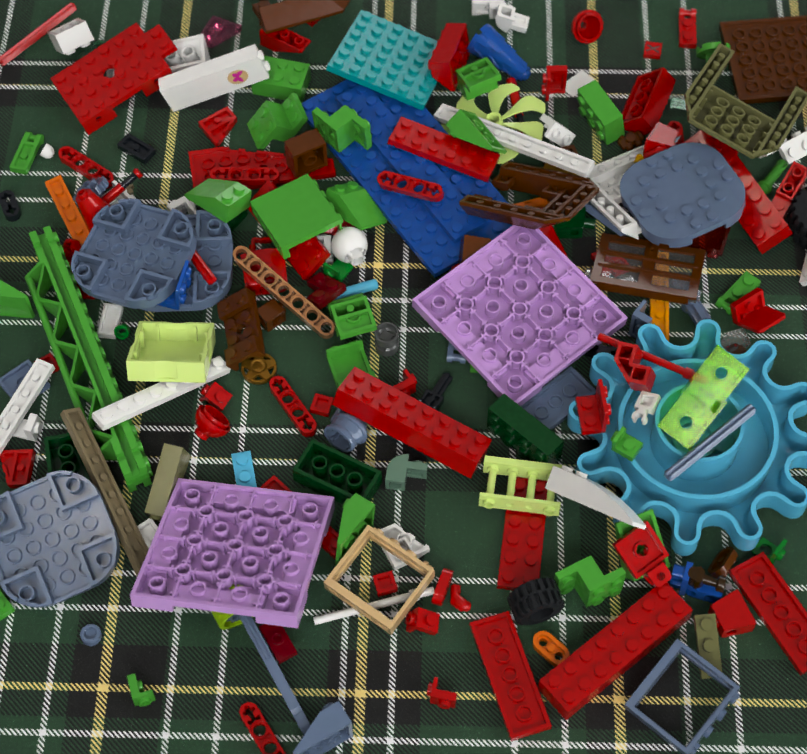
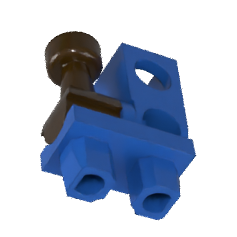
(696, 583)

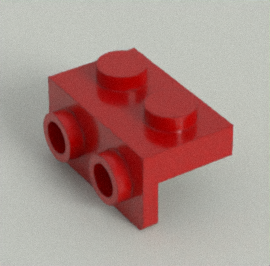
(554, 80)

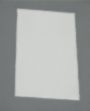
(577, 82)

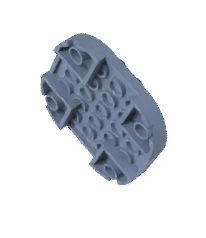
(682, 194)
(216, 250)
(134, 254)
(55, 540)

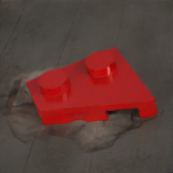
(218, 125)
(18, 466)

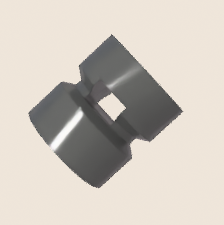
(386, 339)

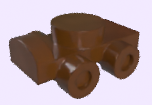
(630, 139)

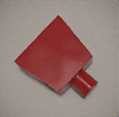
(732, 615)

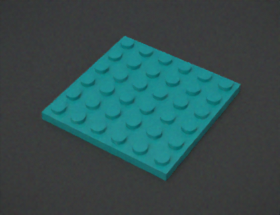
(386, 59)

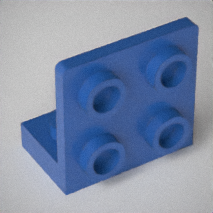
(179, 296)

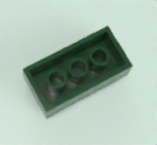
(523, 432)
(63, 455)
(335, 473)

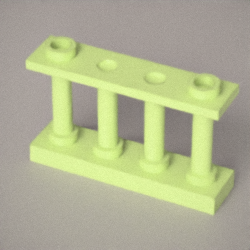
(518, 468)

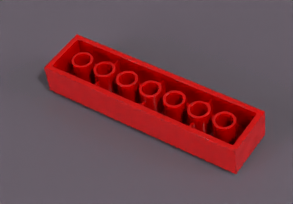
(759, 215)
(412, 422)
(614, 650)

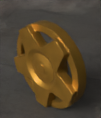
(259, 368)

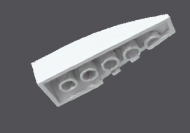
(189, 52)
(591, 494)

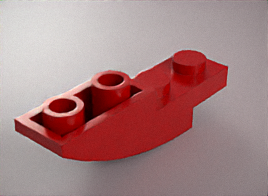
(789, 188)

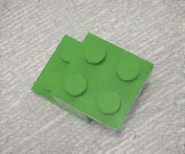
(477, 78)
(277, 121)
(342, 128)
(352, 316)
(590, 581)

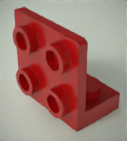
(594, 411)

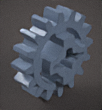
(96, 185)

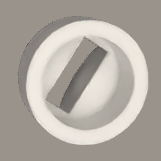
(47, 152)

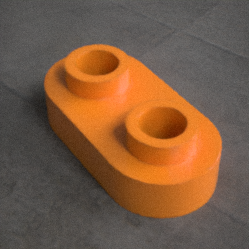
(552, 648)

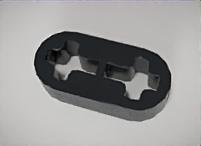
(11, 205)

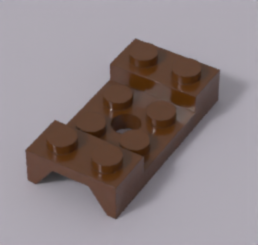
(239, 312)

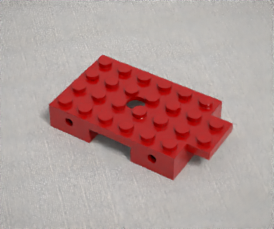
(137, 66)

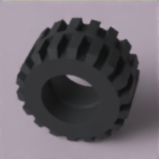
(535, 601)

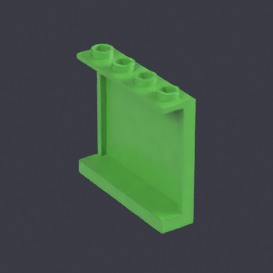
(295, 213)

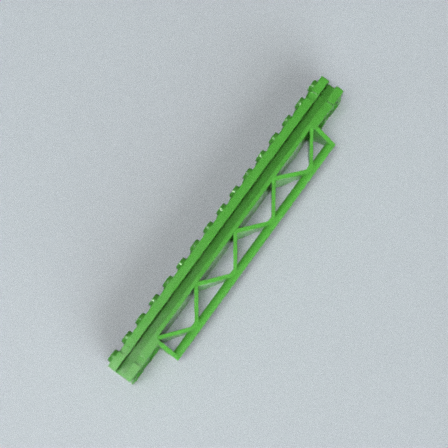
(87, 355)

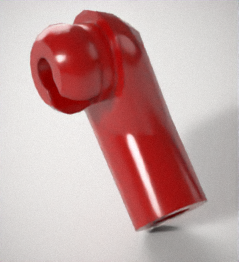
(458, 601)

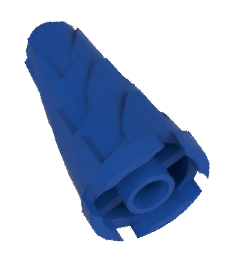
(499, 52)

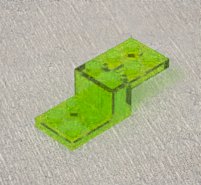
(703, 397)

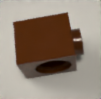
(271, 314)

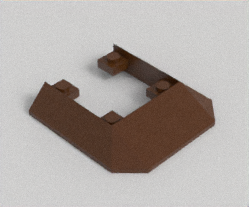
(295, 12)
(564, 191)

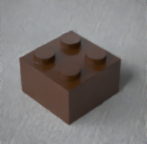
(306, 153)

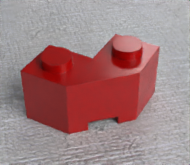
(628, 360)

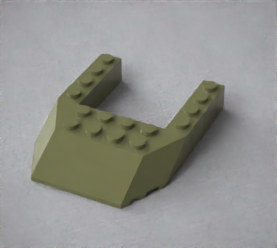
(731, 118)

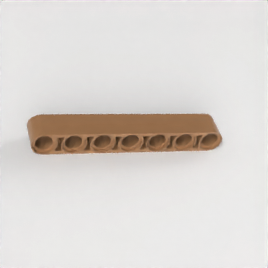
(279, 283)

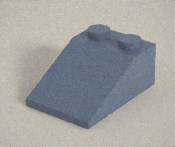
(327, 731)

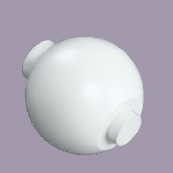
(349, 245)

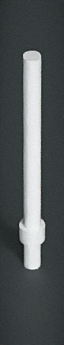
(376, 604)

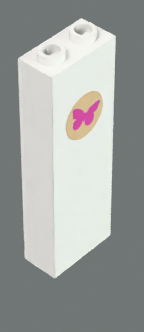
(214, 77)

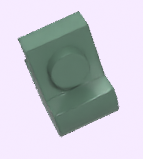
(401, 468)

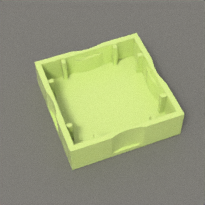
(171, 352)

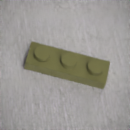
(707, 641)

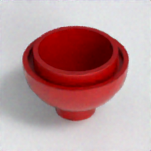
(591, 28)
(210, 422)

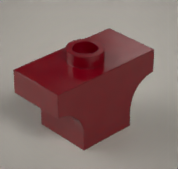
(278, 642)

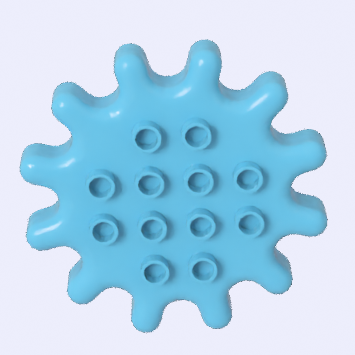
(731, 479)

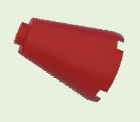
(89, 205)

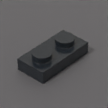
(136, 148)

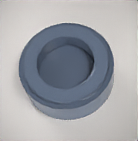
(90, 634)

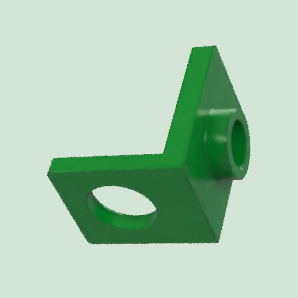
(338, 270)
(777, 553)

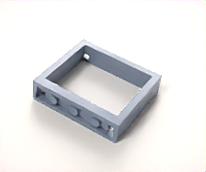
(677, 648)

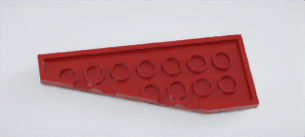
(205, 160)

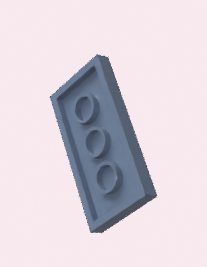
(553, 401)

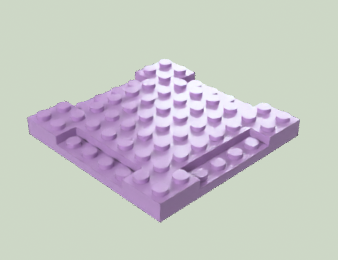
(519, 312)
(234, 536)

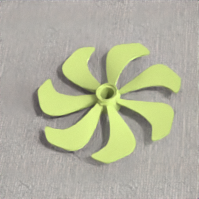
(496, 97)

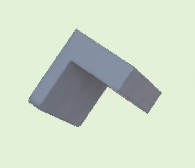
(638, 319)

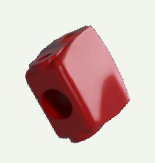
(274, 260)

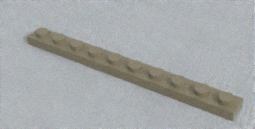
(103, 479)

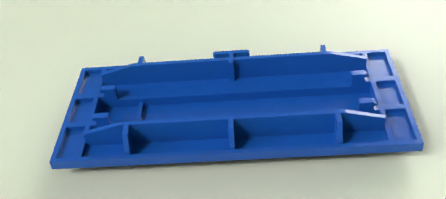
(427, 227)

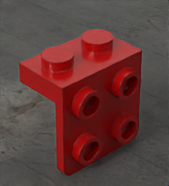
(753, 314)

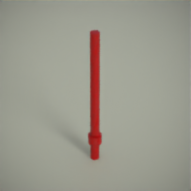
(686, 372)

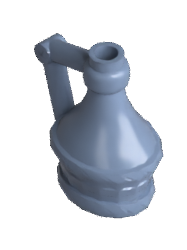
(345, 431)

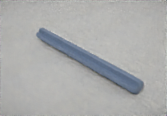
(709, 442)

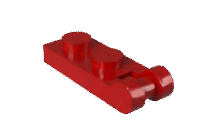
(687, 28)

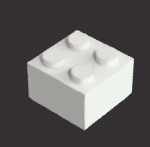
(71, 36)

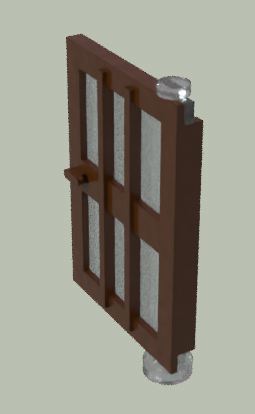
(647, 269)

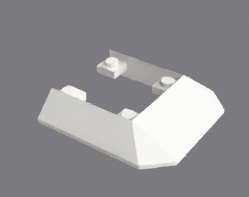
(607, 177)

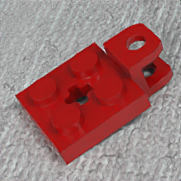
(646, 564)

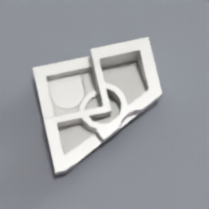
(407, 542)

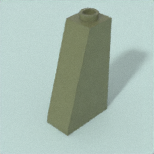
(171, 466)

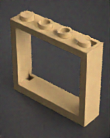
(392, 546)

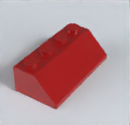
(450, 54)
(647, 100)

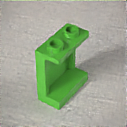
(346, 357)

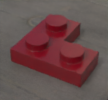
(325, 289)

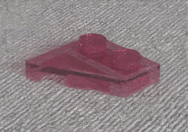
(219, 30)

